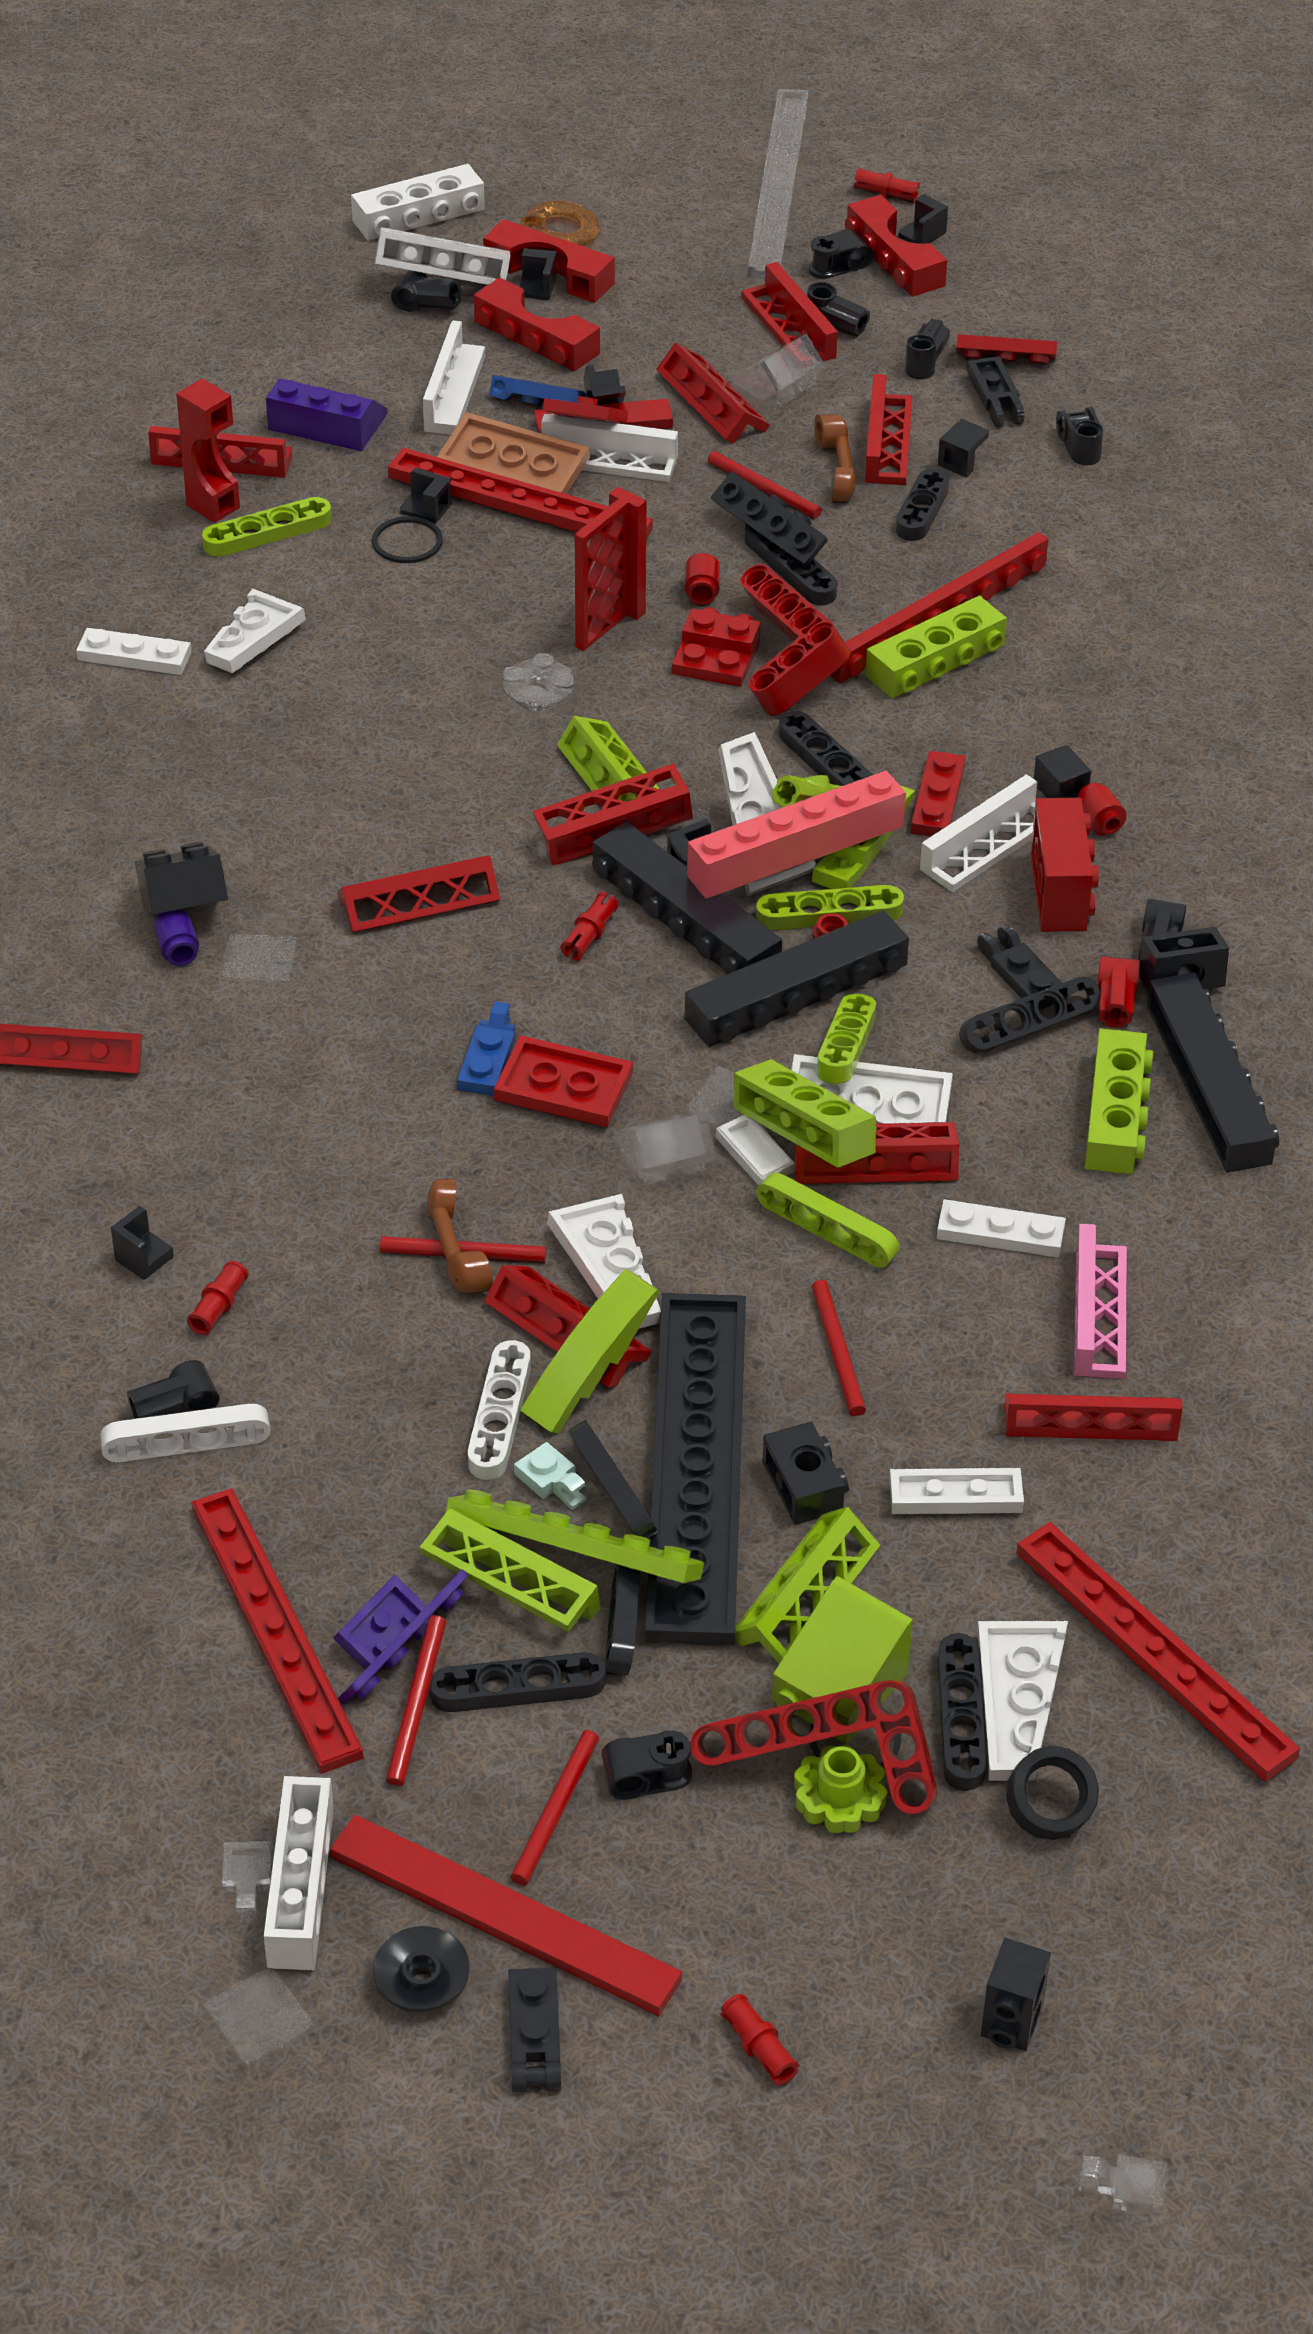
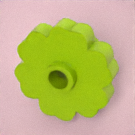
(840, 1789)

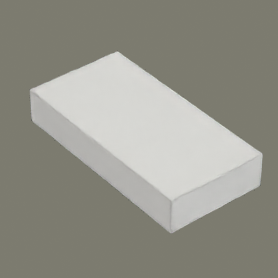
(754, 1148)

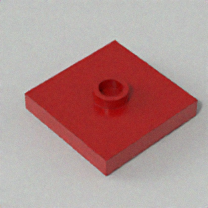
(586, 409)

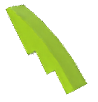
(847, 865)
(589, 1349)

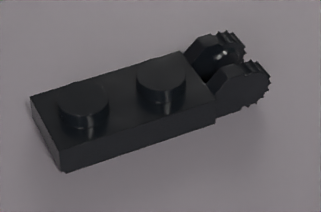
(996, 389)
(1017, 964)

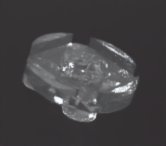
(520, 683)

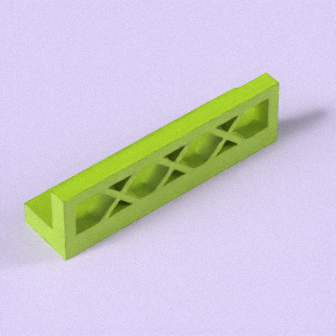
(599, 754)
(514, 1562)
(797, 1572)

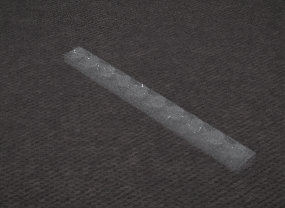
(778, 181)

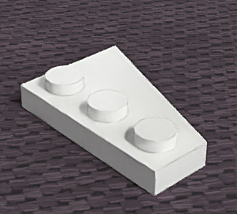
(253, 630)

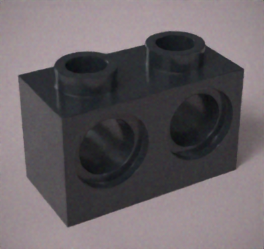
(1015, 1994)

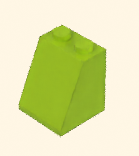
(841, 1647)

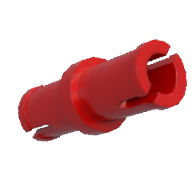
(886, 185)
(589, 926)
(217, 1298)
(759, 2039)

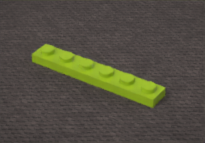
(589, 1540)

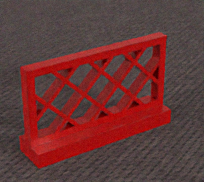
(623, 573)

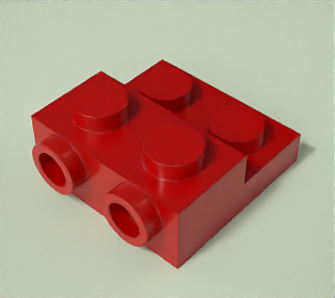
(717, 646)

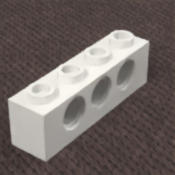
(418, 201)
(441, 256)
(299, 1873)

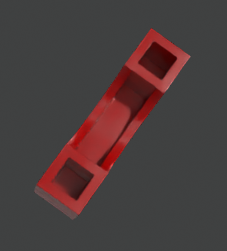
(912, 265)
(586, 271)
(564, 340)
(208, 483)

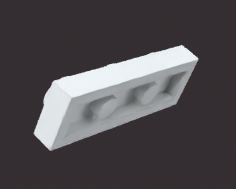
(134, 651)
(1001, 1228)
(956, 1491)

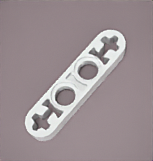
(499, 1409)
(247, 1422)

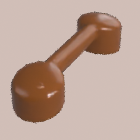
(832, 433)
(466, 1270)

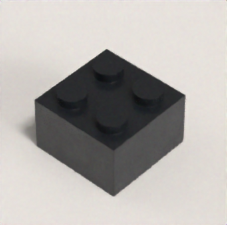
(180, 878)

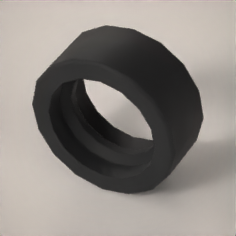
(1080, 1772)

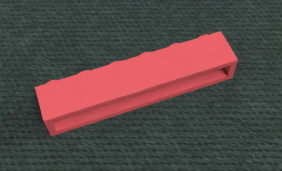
(795, 834)

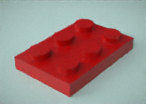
(563, 1081)

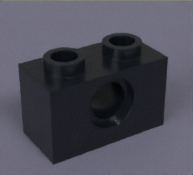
(1184, 953)
(804, 1472)

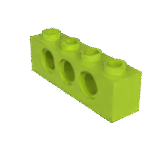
(935, 647)
(1117, 1101)
(804, 1113)

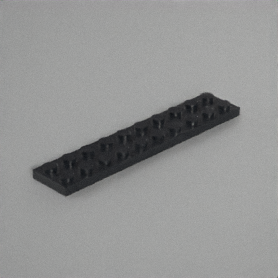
(698, 1465)

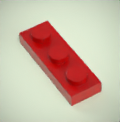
(1007, 348)
(938, 793)

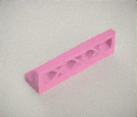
(1087, 1302)

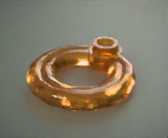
(588, 221)

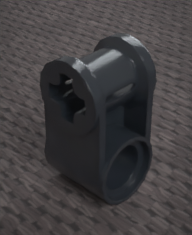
(839, 252)
(1081, 435)
(643, 1766)

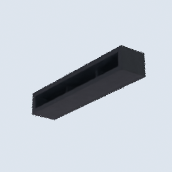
(662, 888)
(796, 978)
(1212, 1072)

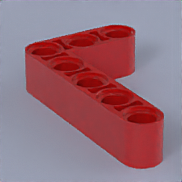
(811, 656)
(828, 1725)

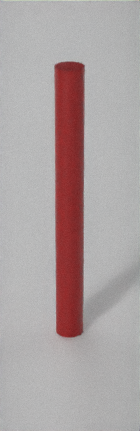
(765, 485)
(493, 1251)
(838, 1348)
(416, 1701)
(554, 1808)

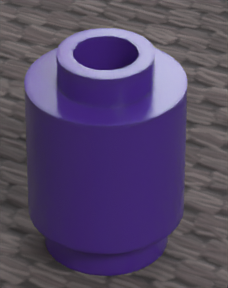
(176, 937)

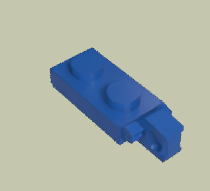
(531, 391)
(488, 1052)

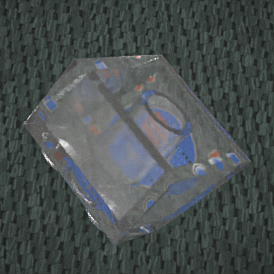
(780, 373)
(665, 1146)

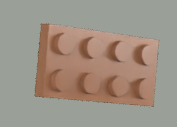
(516, 453)

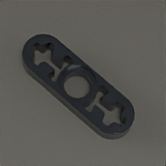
(921, 494)
(622, 1620)

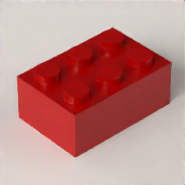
(1063, 864)

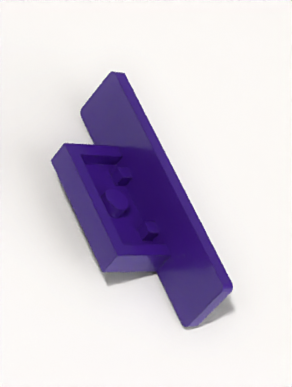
(385, 1624)

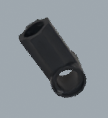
(419, 290)
(838, 310)
(925, 348)
(1162, 918)
(184, 1391)

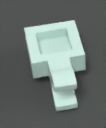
(550, 1472)

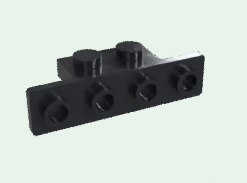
(770, 518)

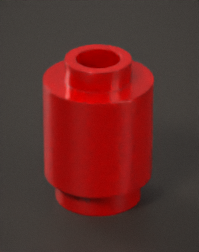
(702, 578)
(1104, 808)

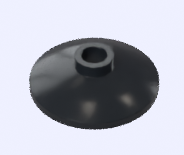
(421, 1952)

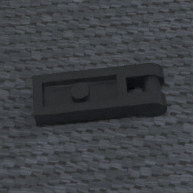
(534, 2028)

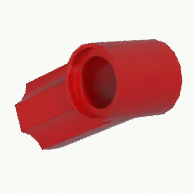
(1117, 988)

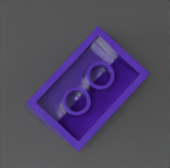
(323, 414)

